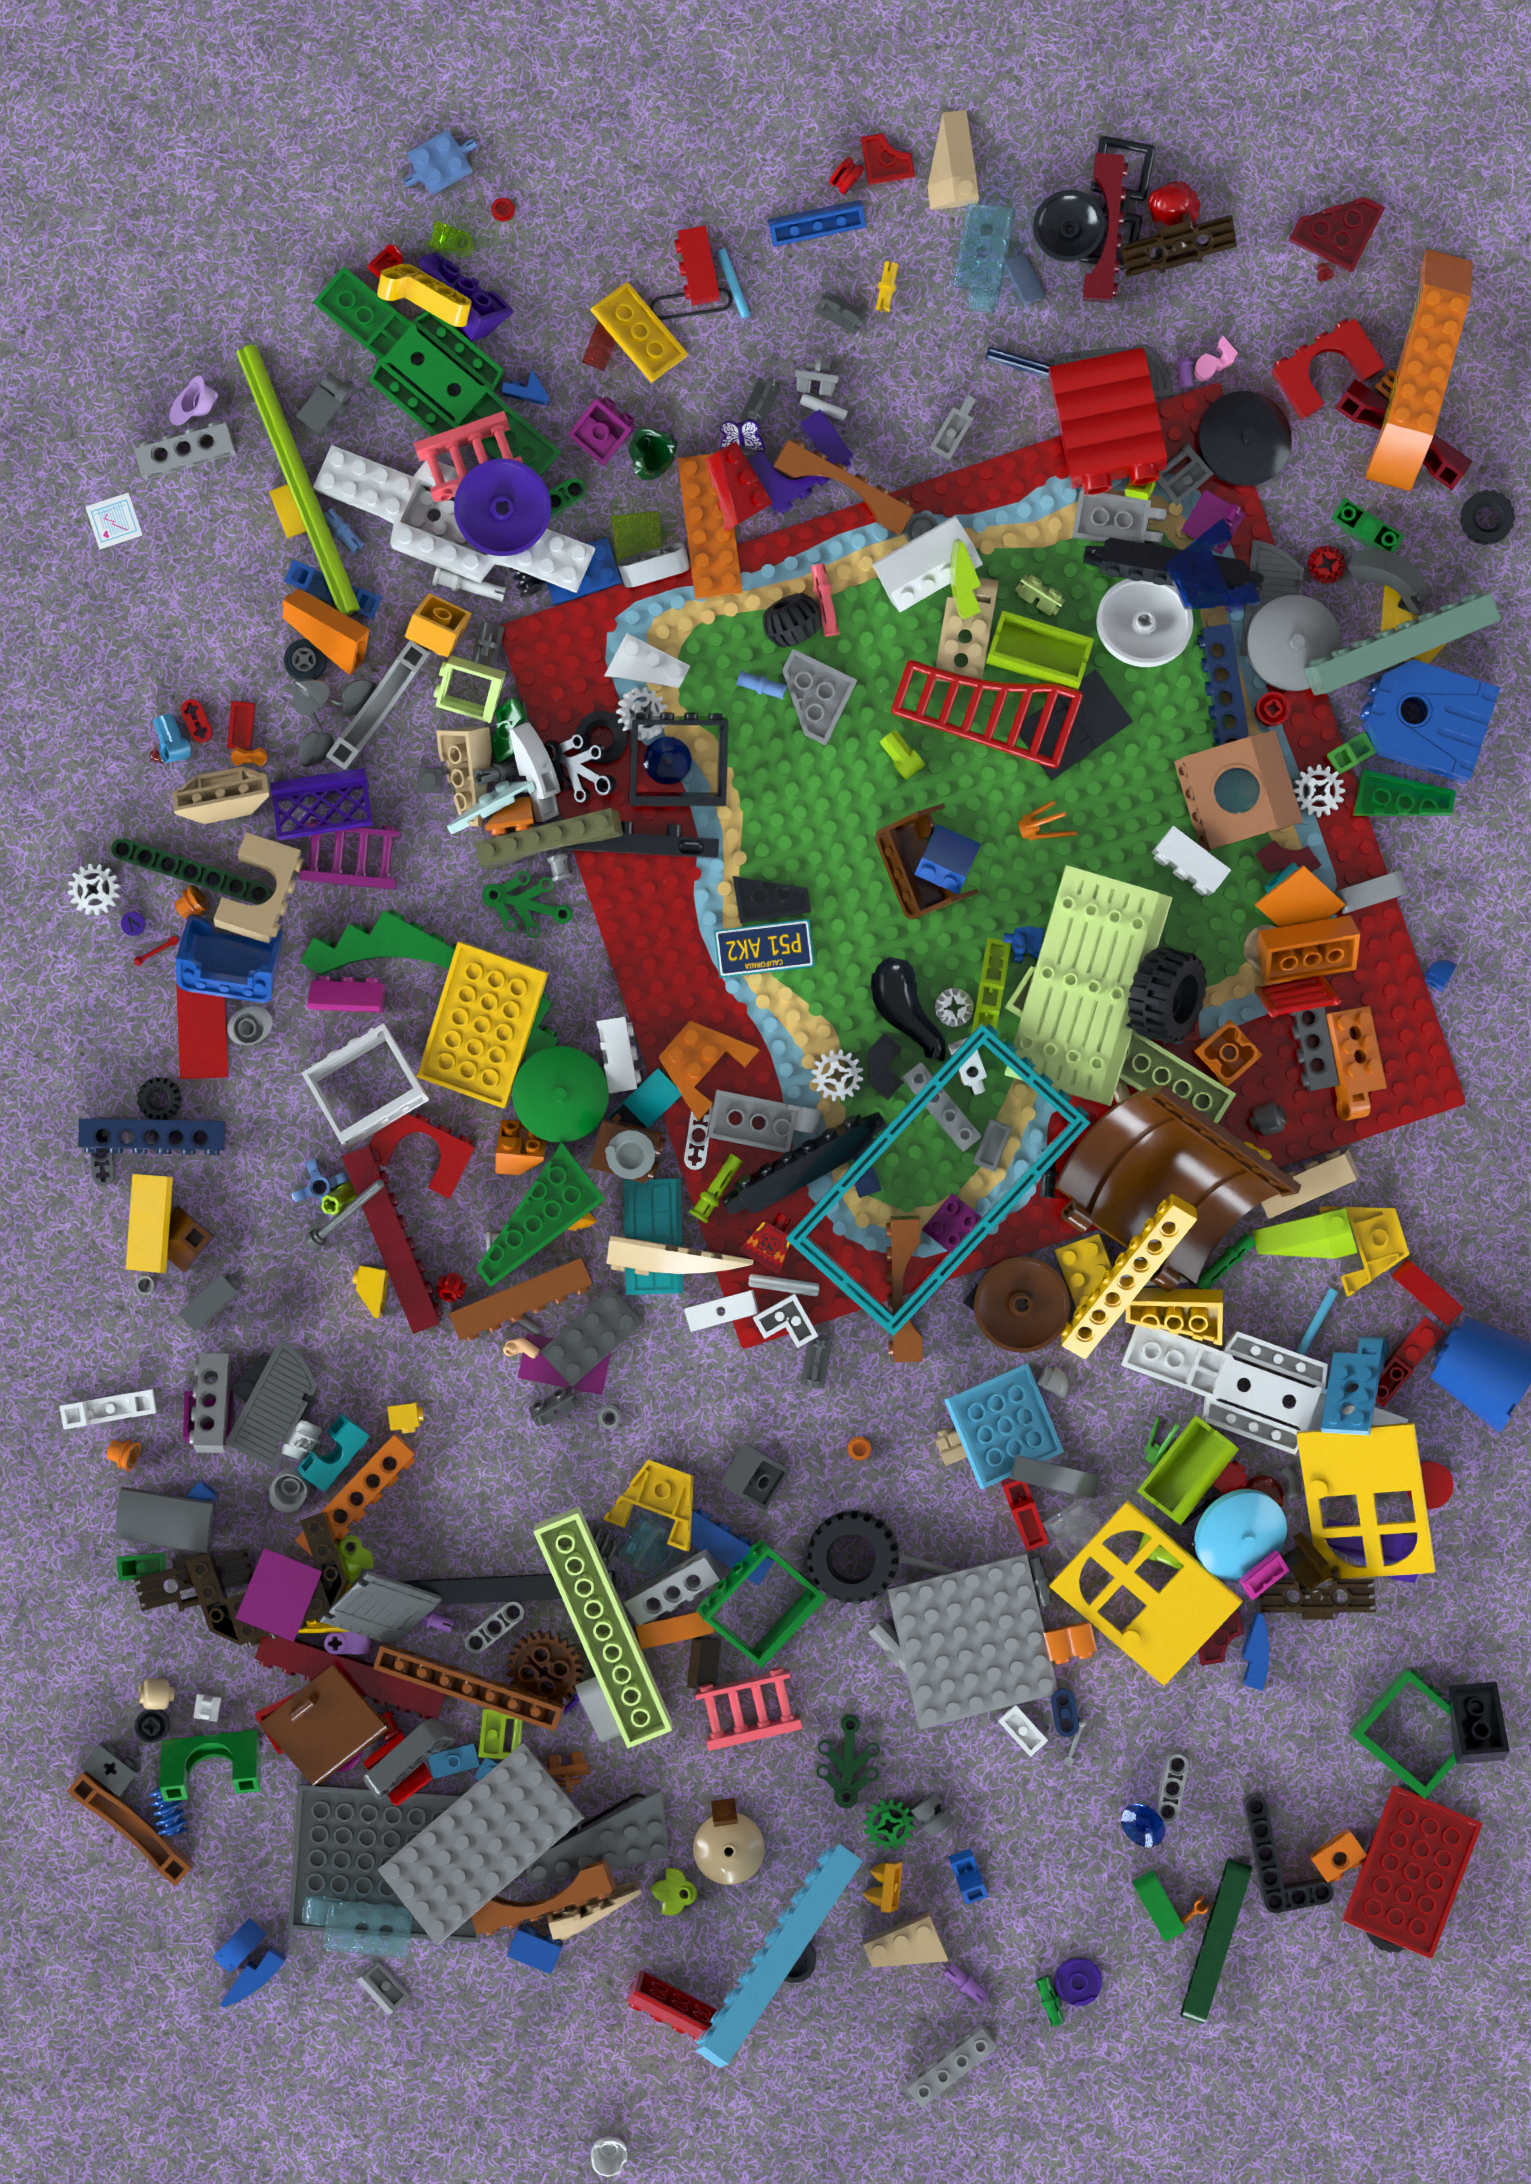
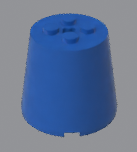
(1484, 1370)

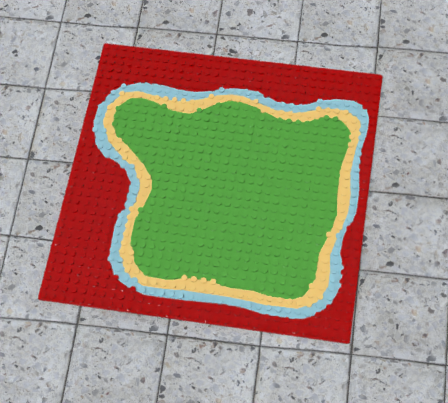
(812, 819)

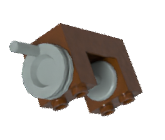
(627, 1150)

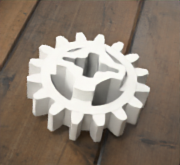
(649, 704)
(1326, 799)
(101, 880)
(834, 1064)

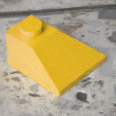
(372, 1287)

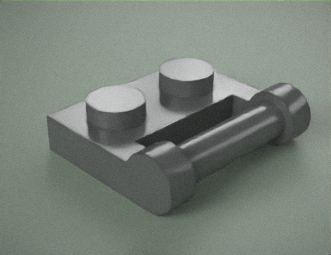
(1187, 479)

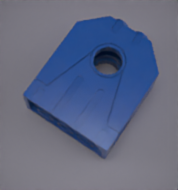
(1451, 724)

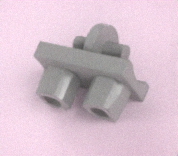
(827, 381)

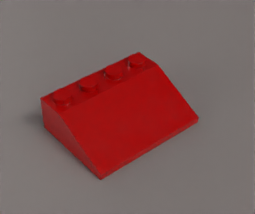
(670, 2005)

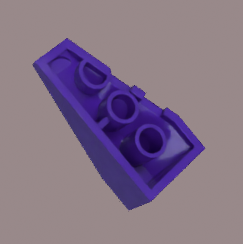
(486, 309)
(1394, 1547)

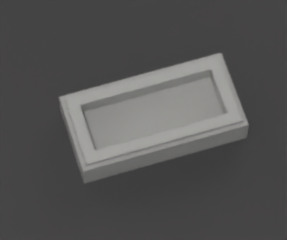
(992, 1145)

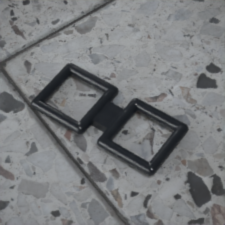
(1140, 194)

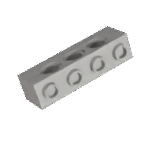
(221, 448)
(943, 1109)
(213, 1439)
(701, 1564)
(951, 2065)

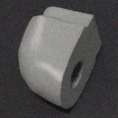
(1054, 1381)

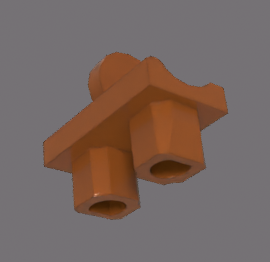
(577, 1768)

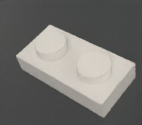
(1022, 1730)

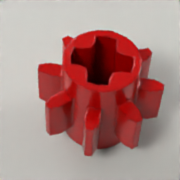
(451, 1287)

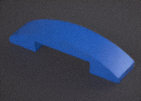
(314, 583)

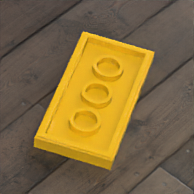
(639, 332)
(149, 1223)

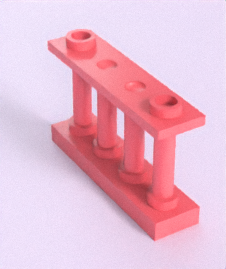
(452, 440)
(765, 1727)

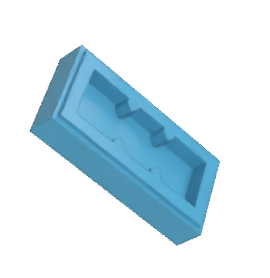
(454, 1760)

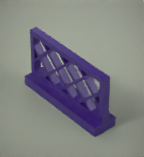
(321, 785)

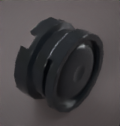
(152, 1725)

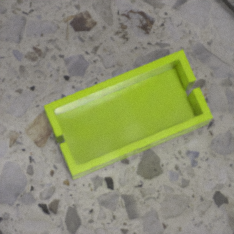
(1039, 650)
(1188, 1470)

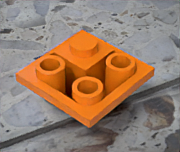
(515, 816)
(517, 1149)

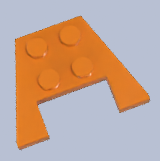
(692, 1057)

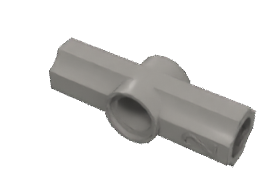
(888, 1640)

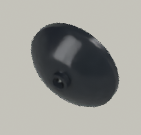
(1066, 210)

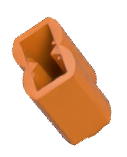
(1070, 1641)

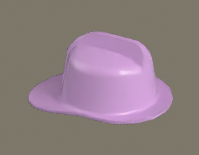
(193, 401)

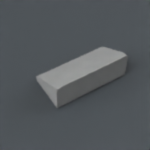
(383, 1987)

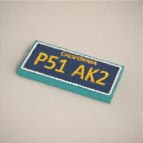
(764, 948)

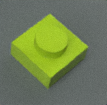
(1140, 491)

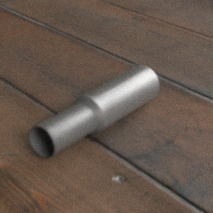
(529, 1325)

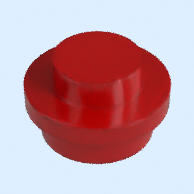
(503, 209)

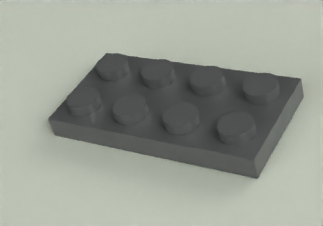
(591, 1337)

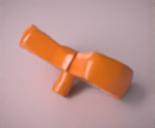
(256, 756)

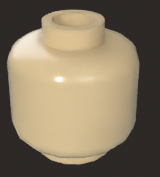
(155, 1693)

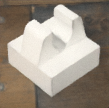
(207, 1707)

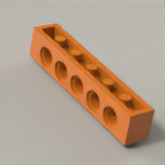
(393, 1447)

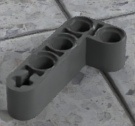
(407, 1756)

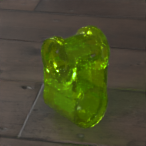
(445, 239)

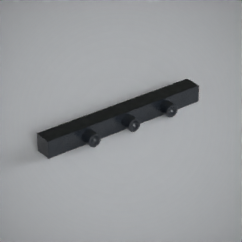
(655, 845)

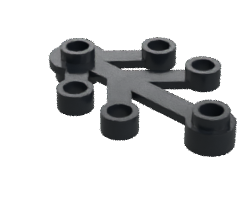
(575, 767)

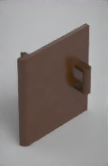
(324, 1725)

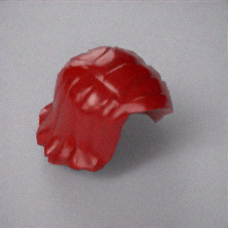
(1172, 201)

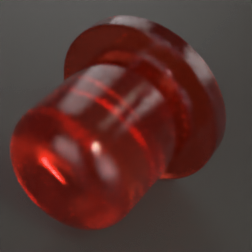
(1324, 272)
(155, 756)

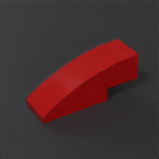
(1427, 1292)
(1024, 1513)

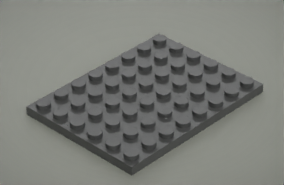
(346, 1839)

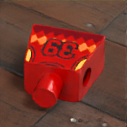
(769, 1243)

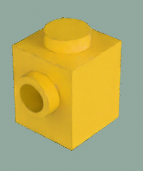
(405, 1417)

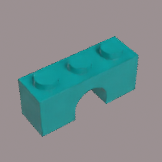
(324, 1469)

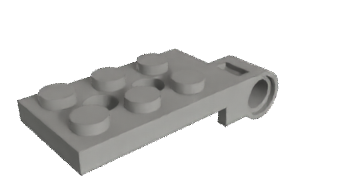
(779, 1121)

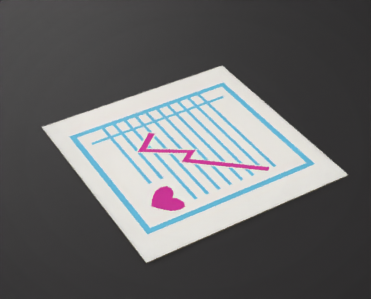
(113, 521)

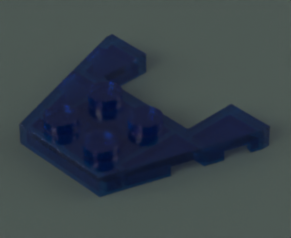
(1199, 577)

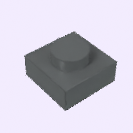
(429, 780)

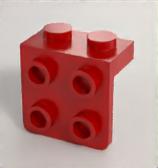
(411, 1783)

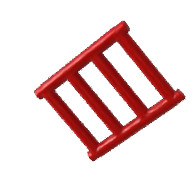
(1297, 995)

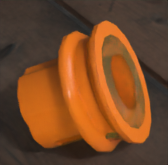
(191, 902)
(124, 1453)

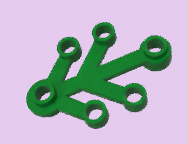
(523, 903)

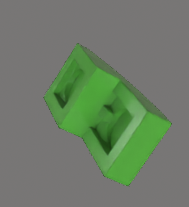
(1351, 753)

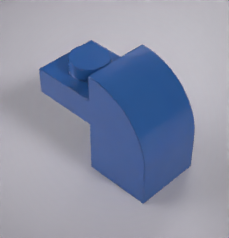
(239, 1945)

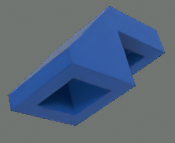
(968, 1876)

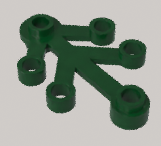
(847, 1765)

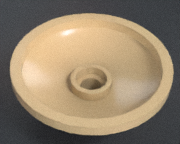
(745, 1841)

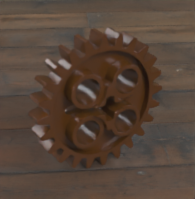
(557, 1652)

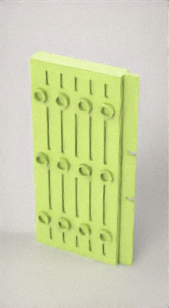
(1083, 980)

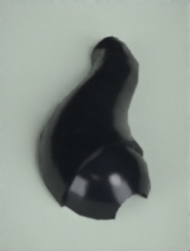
(897, 1002)

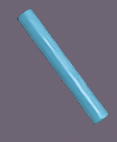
(733, 283)
(1317, 1321)

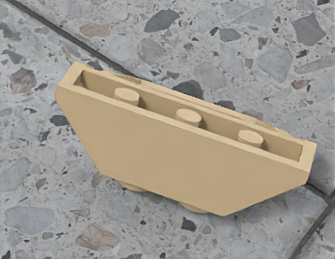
(221, 795)

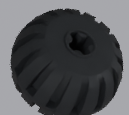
(792, 620)

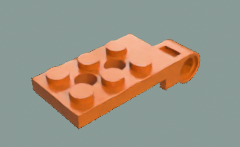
(1354, 1077)

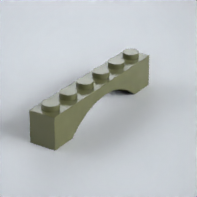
(576, 830)

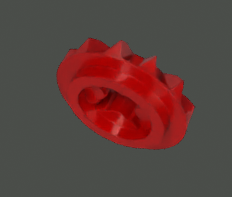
(1323, 574)

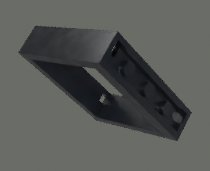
(679, 798)

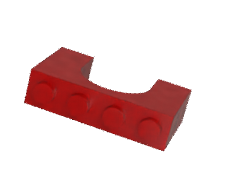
(1347, 341)
(454, 1151)

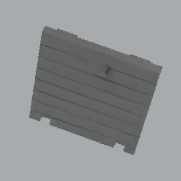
(381, 1608)

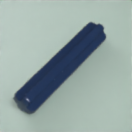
(1018, 362)

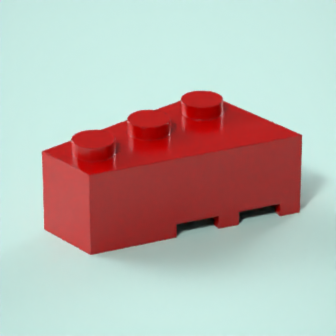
(736, 485)

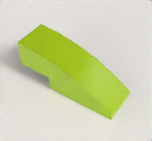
(963, 581)

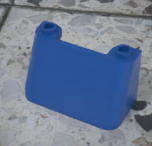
(226, 963)

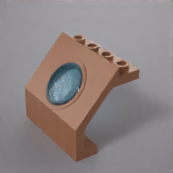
(1238, 790)

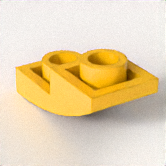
(287, 511)

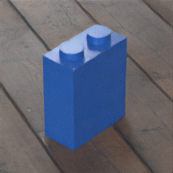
(947, 859)

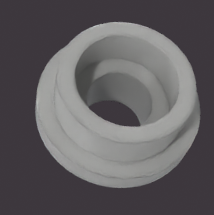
(617, 1417)

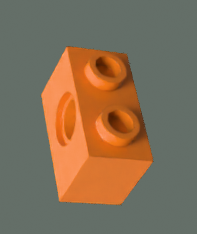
(1345, 1843)

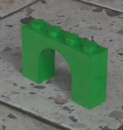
(182, 1754)

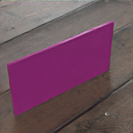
(542, 1370)

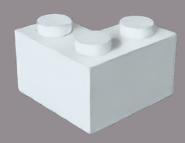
(786, 1314)

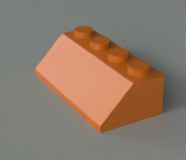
(1308, 950)

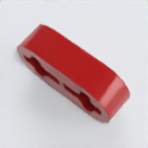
(191, 723)

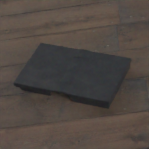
(1095, 723)

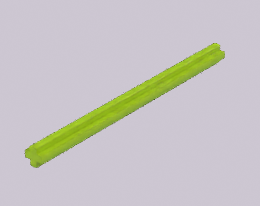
(297, 480)

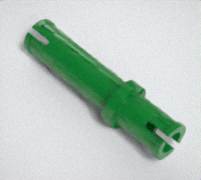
(1226, 1261)

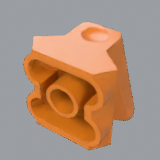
(1228, 1053)

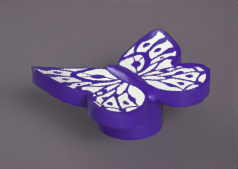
(743, 433)

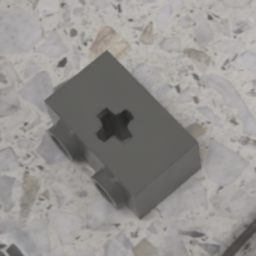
(98, 1765)

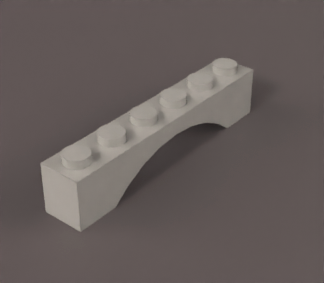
(378, 705)

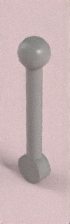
(1068, 1760)

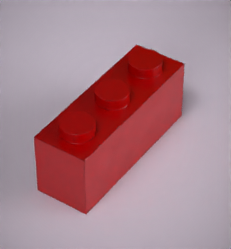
(697, 265)

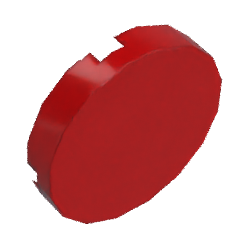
(1437, 1484)

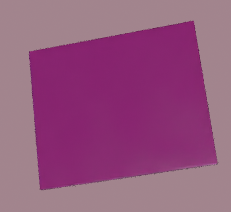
(278, 1594)

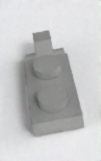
(954, 429)

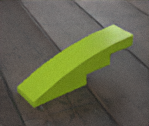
(991, 983)

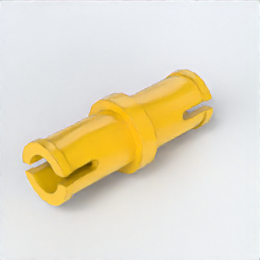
(886, 286)

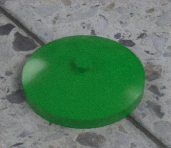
(560, 1094)

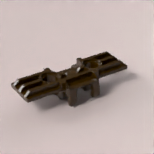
(1176, 240)
(151, 1589)
(1321, 1602)

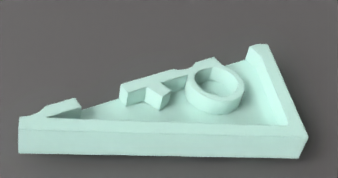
(491, 802)

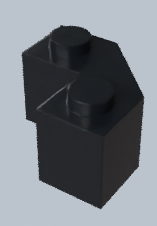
(880, 1076)

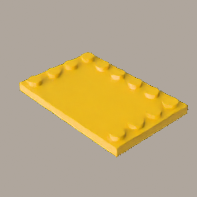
(482, 1024)

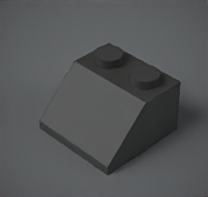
(754, 1476)

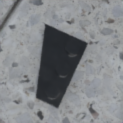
(768, 900)

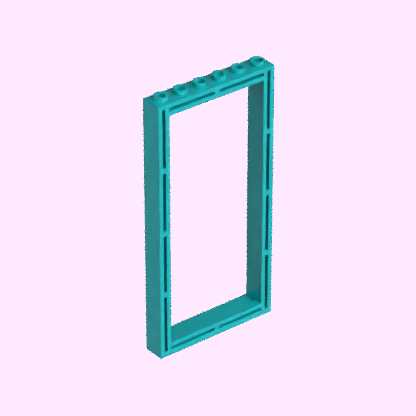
(1023, 1068)

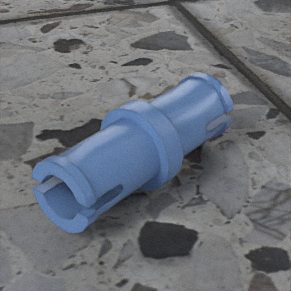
(343, 531)
(761, 685)

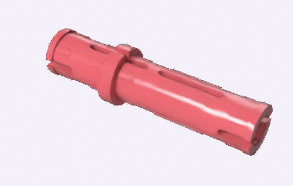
(823, 593)

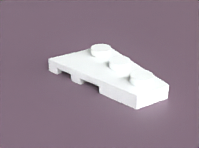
(645, 663)

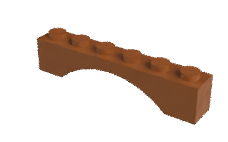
(887, 511)
(904, 1241)
(155, 1847)
(591, 1882)

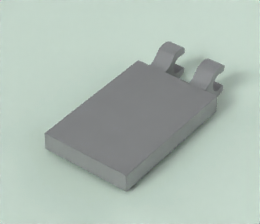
(1116, 517)

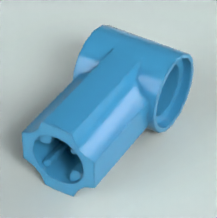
(172, 745)

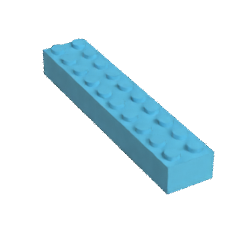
(778, 1956)

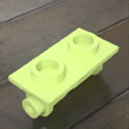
(1048, 597)

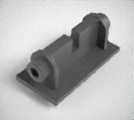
(840, 312)
(760, 401)
(816, 1363)
(544, 1410)

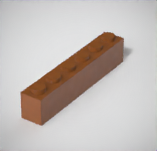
(521, 1298)

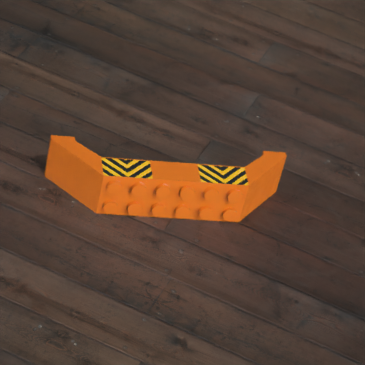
(1422, 370)

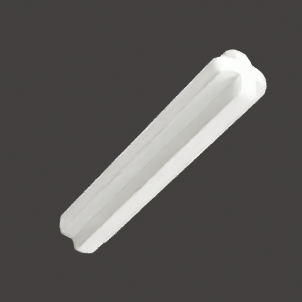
(783, 1284)

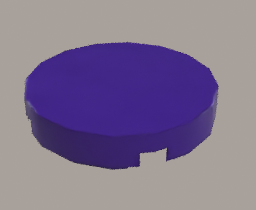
(1075, 1974)

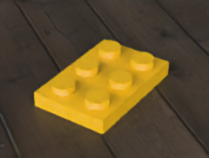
(1084, 1266)

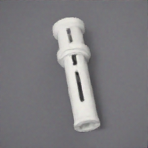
(457, 582)

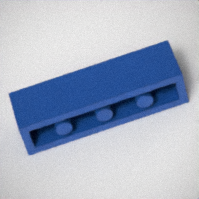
(723, 1544)

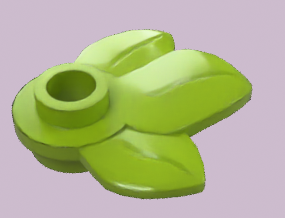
(355, 1559)
(670, 1892)

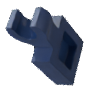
(867, 1183)

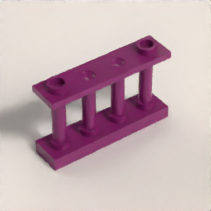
(360, 876)

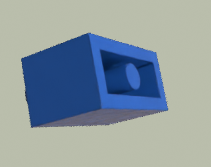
(535, 1949)

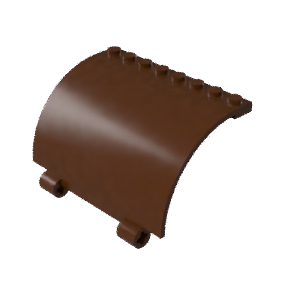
(1160, 1148)

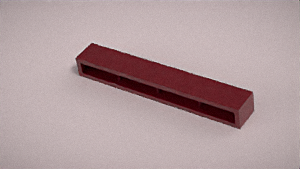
(392, 1240)
(312, 1660)

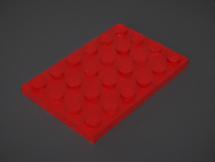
(1412, 1872)

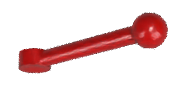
(172, 941)

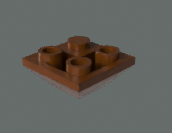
(186, 1239)

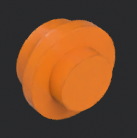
(859, 1448)

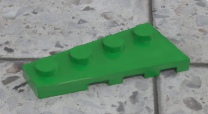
(1395, 796)

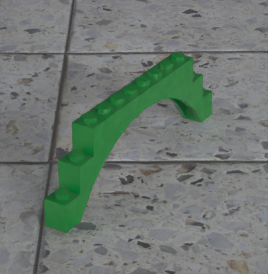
(399, 939)

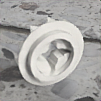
(944, 1000)

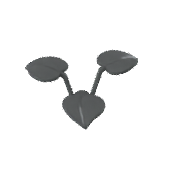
(311, 697)

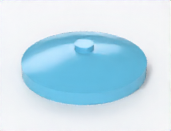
(1239, 1533)

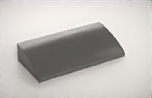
(165, 1520)

